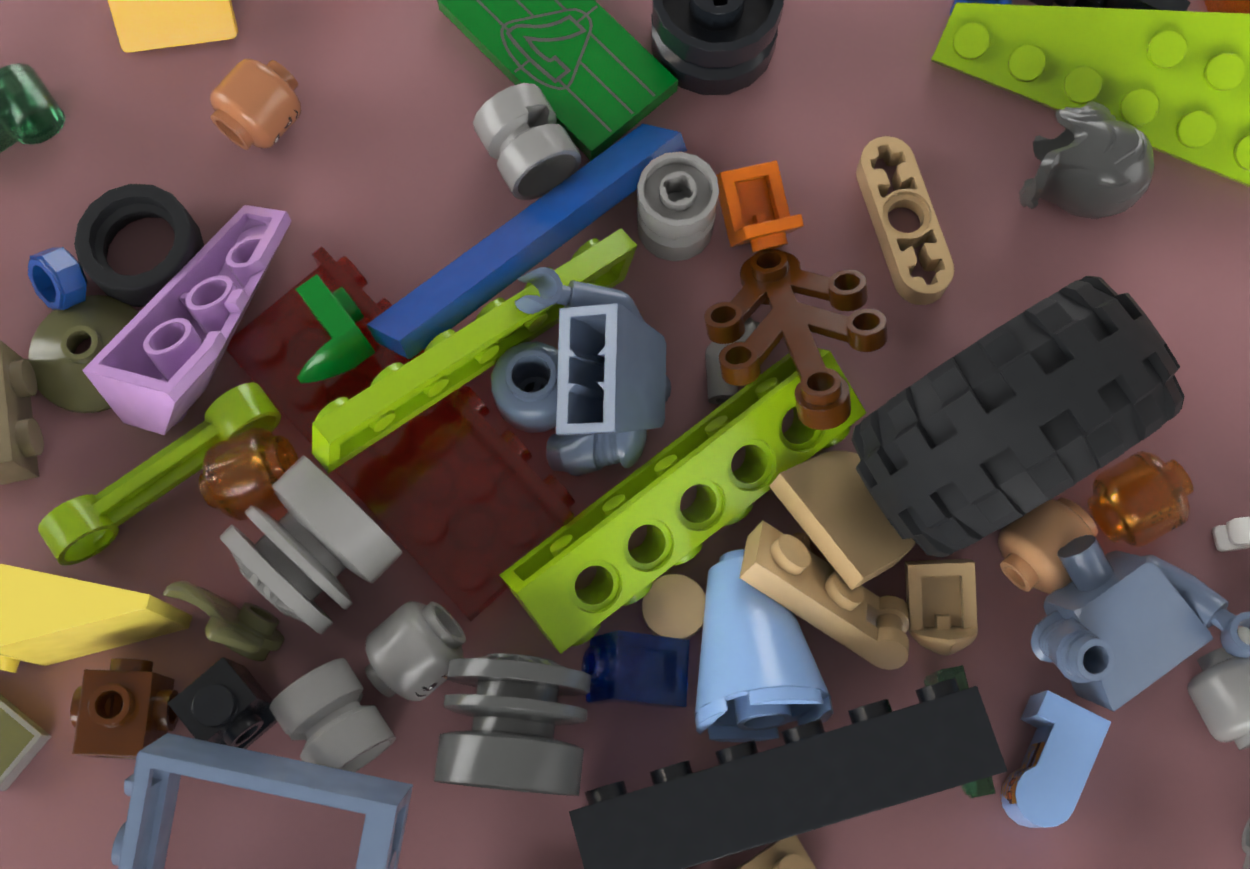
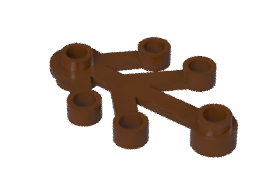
(772, 280)

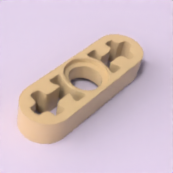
(899, 246)

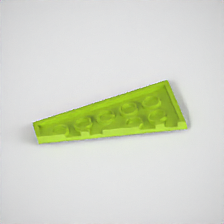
(1159, 70)

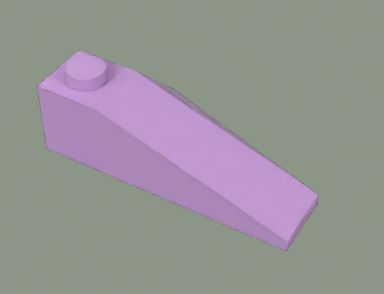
(178, 339)

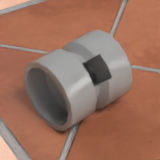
(523, 136)
(676, 205)
(328, 715)

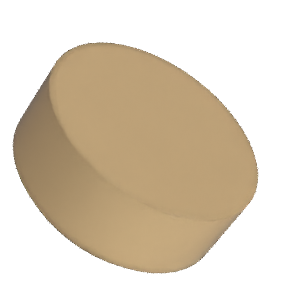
(674, 607)

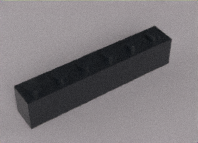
(792, 787)

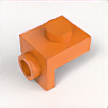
(756, 207)

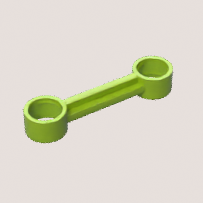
(91, 522)

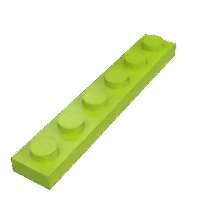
(455, 358)

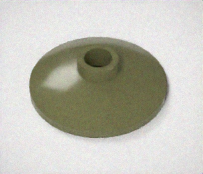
(54, 348)

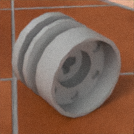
(310, 545)

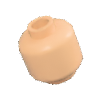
(1033, 544)

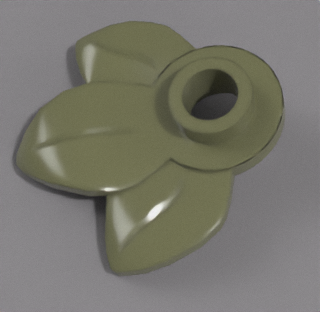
(244, 630)

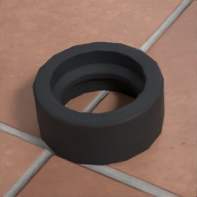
(114, 212)

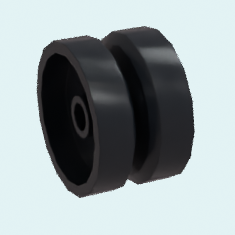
(715, 43)

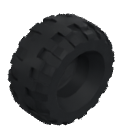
(1018, 417)

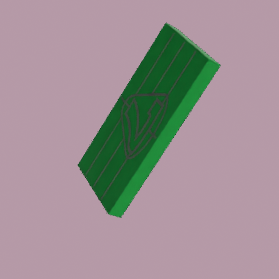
(577, 56)

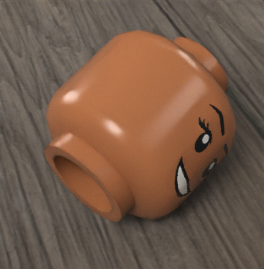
(255, 103)

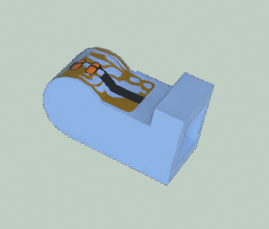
(1056, 762)

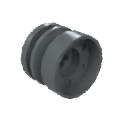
(513, 725)

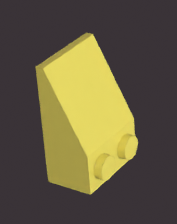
(66, 618)

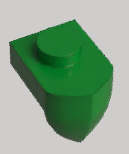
(338, 317)

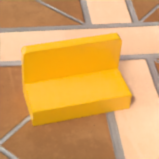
(171, 23)

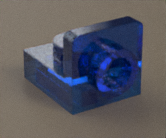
(637, 669)

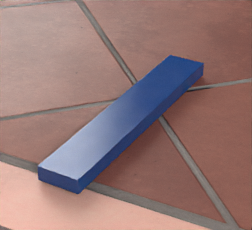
(521, 242)

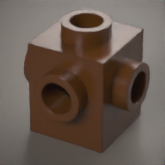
(121, 709)

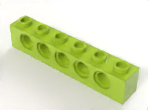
(652, 497)

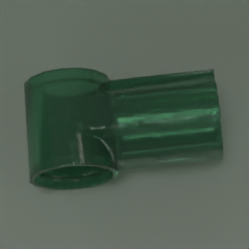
(26, 108)

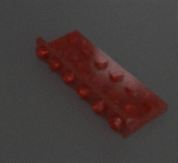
(437, 482)

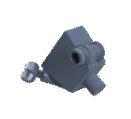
(607, 375)
(1127, 622)

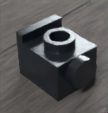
(225, 706)

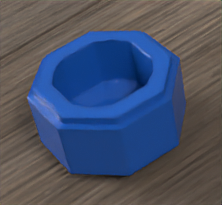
(57, 278)

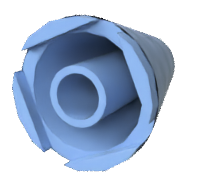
(753, 663)

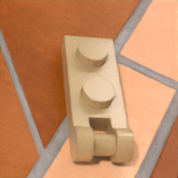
(816, 593)

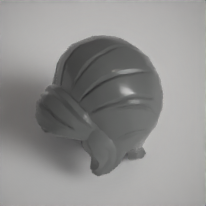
(1092, 166)

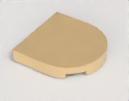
(841, 516)

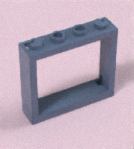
(157, 775)

